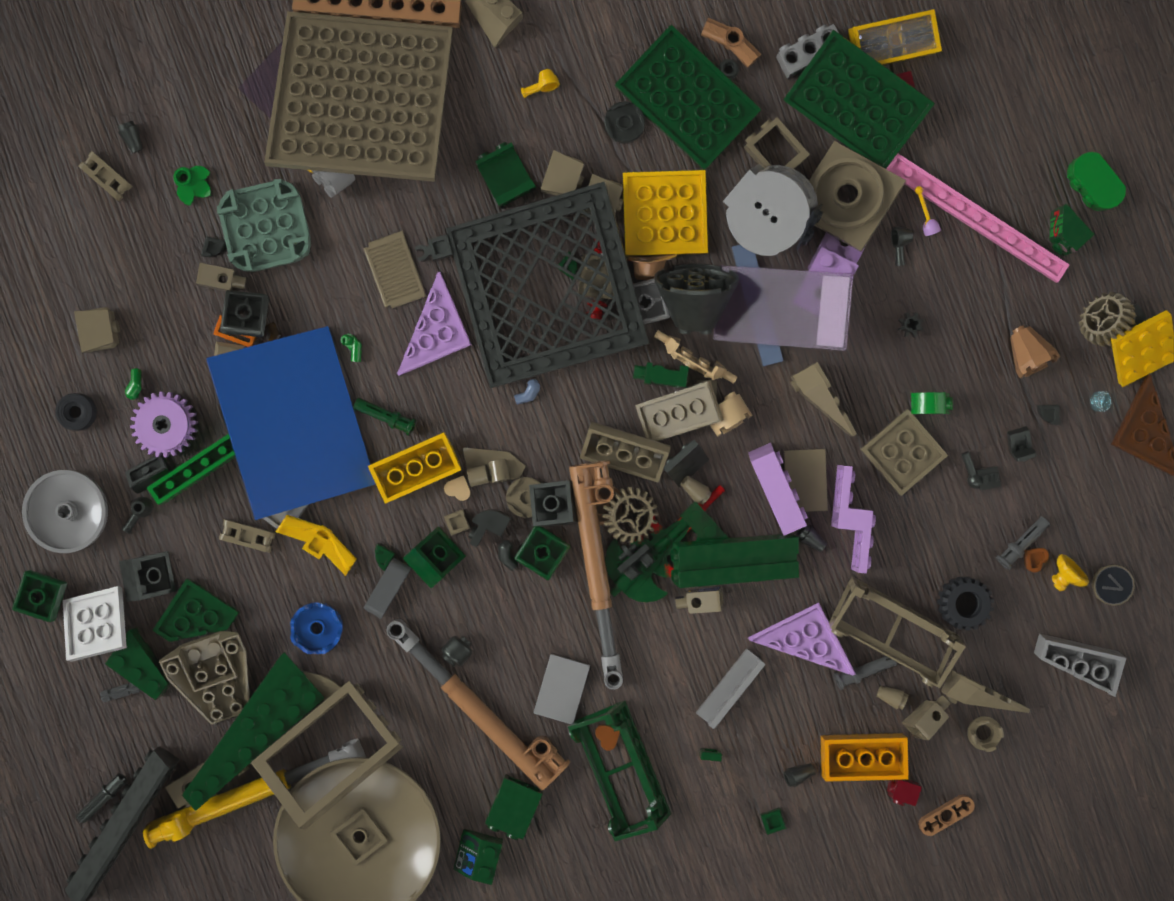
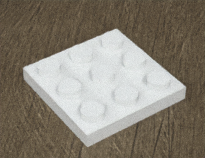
(94, 624)

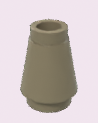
(697, 491)
(893, 697)

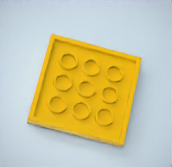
(665, 213)

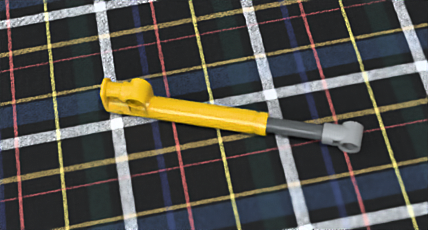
(180, 823)

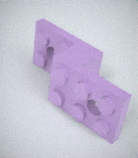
(834, 257)
(853, 519)

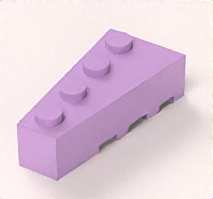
(777, 488)

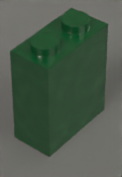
(513, 807)

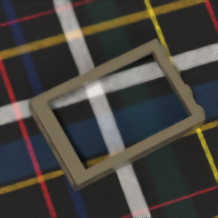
(307, 818)

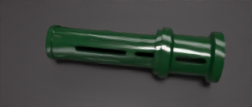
(394, 419)

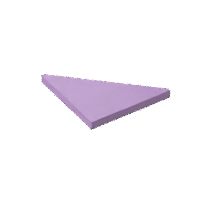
(437, 330)
(806, 637)

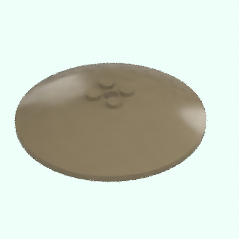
(332, 865)

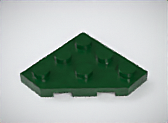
(194, 613)

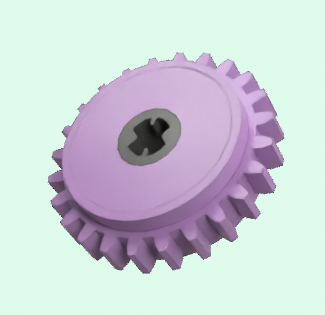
(149, 426)

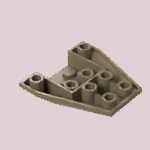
(211, 674)

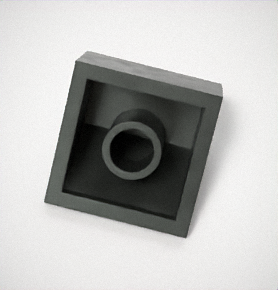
(553, 504)
(147, 576)

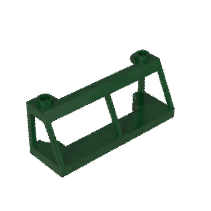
(620, 720)

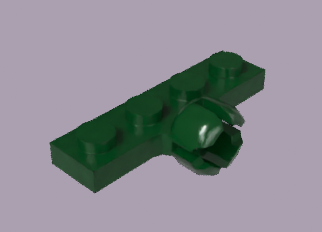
(701, 523)

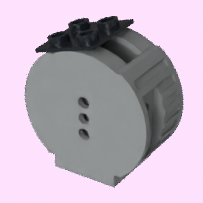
(772, 210)

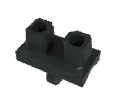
(642, 555)

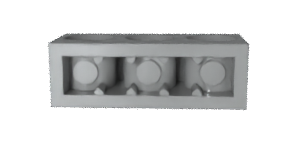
(798, 51)

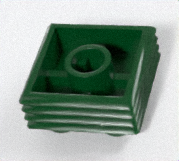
(544, 565)
(29, 604)

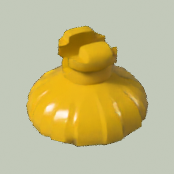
(1068, 574)

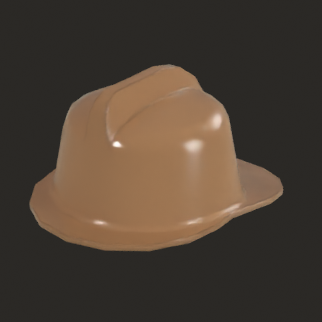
(647, 267)

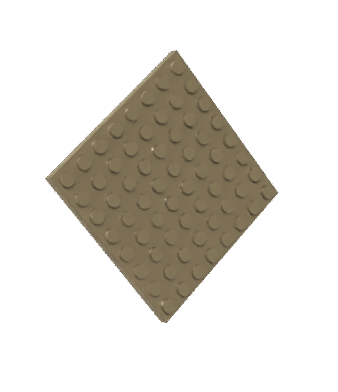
(359, 96)

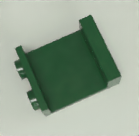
(504, 174)

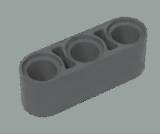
(387, 588)

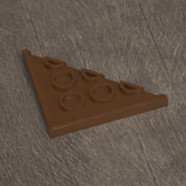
(1145, 430)

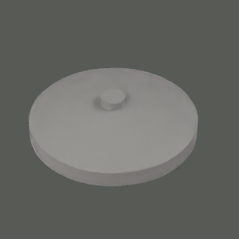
(64, 511)

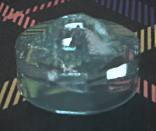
(1100, 401)

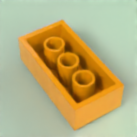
(884, 758)

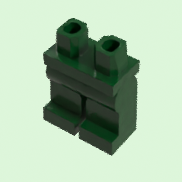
(660, 376)

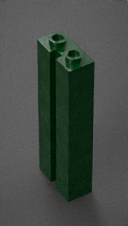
(735, 560)

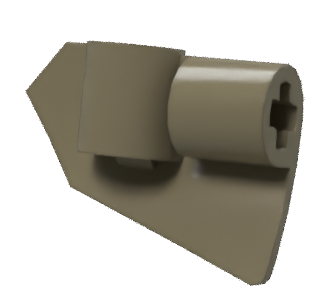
(491, 466)

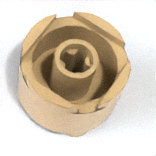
(733, 412)

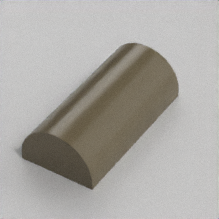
(625, 451)

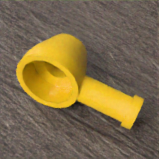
(547, 82)

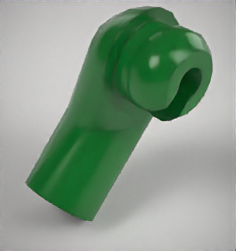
(354, 345)
(134, 386)

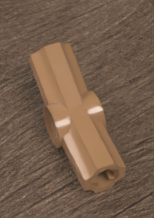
(742, 49)

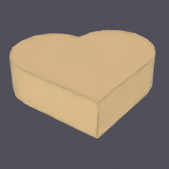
(458, 488)

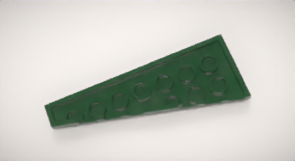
(270, 712)

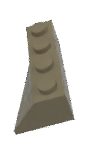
(495, 17)

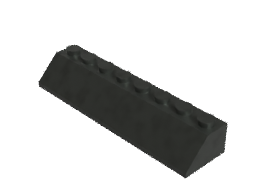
(121, 825)

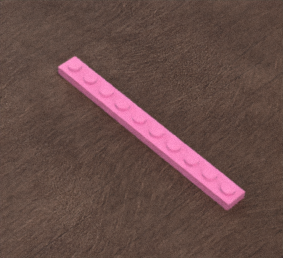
(979, 219)

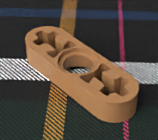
(946, 823)

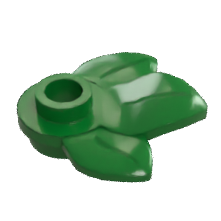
(194, 185)

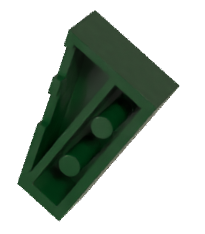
(139, 666)

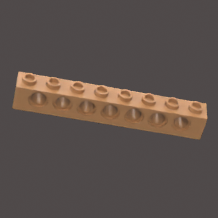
(450, 17)

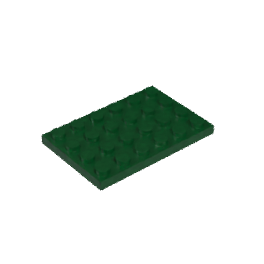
(687, 97)
(858, 100)

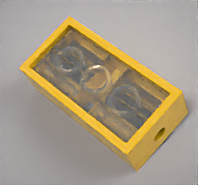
(898, 37)

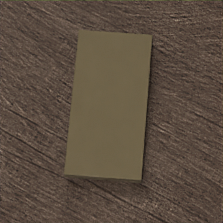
(679, 412)

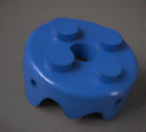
(302, 632)

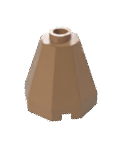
(1031, 351)

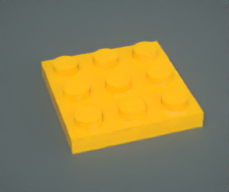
(1144, 348)

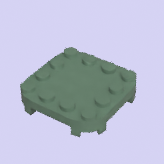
(264, 226)

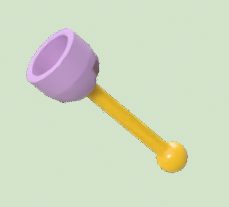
(930, 226)

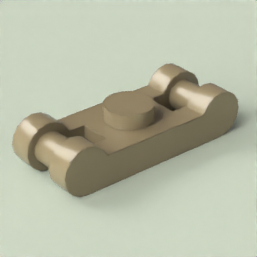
(105, 176)
(247, 535)

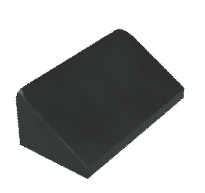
(147, 473)

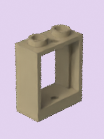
(767, 127)

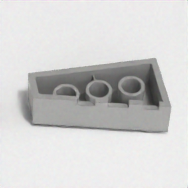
(1086, 662)

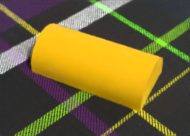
(415, 467)

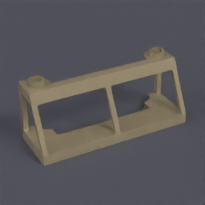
(862, 590)

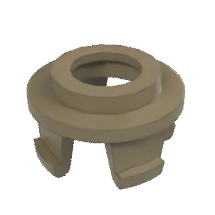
(992, 741)

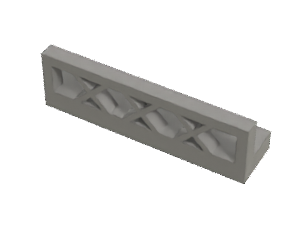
(730, 688)

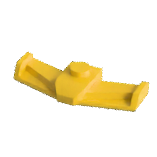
(318, 541)

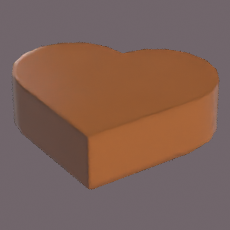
(1035, 558)
(607, 736)

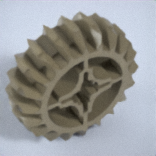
(1104, 314)
(622, 517)

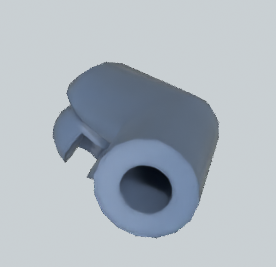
(530, 393)

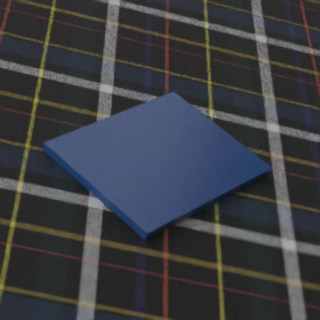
(290, 422)

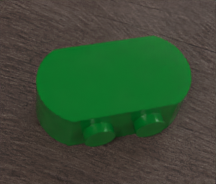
(1096, 182)
(931, 403)

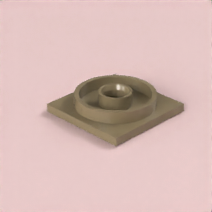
(876, 190)

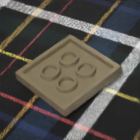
(903, 452)

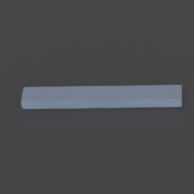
(768, 353)

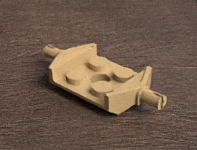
(700, 365)

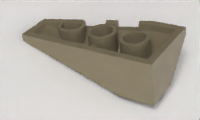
(814, 387)
(973, 693)

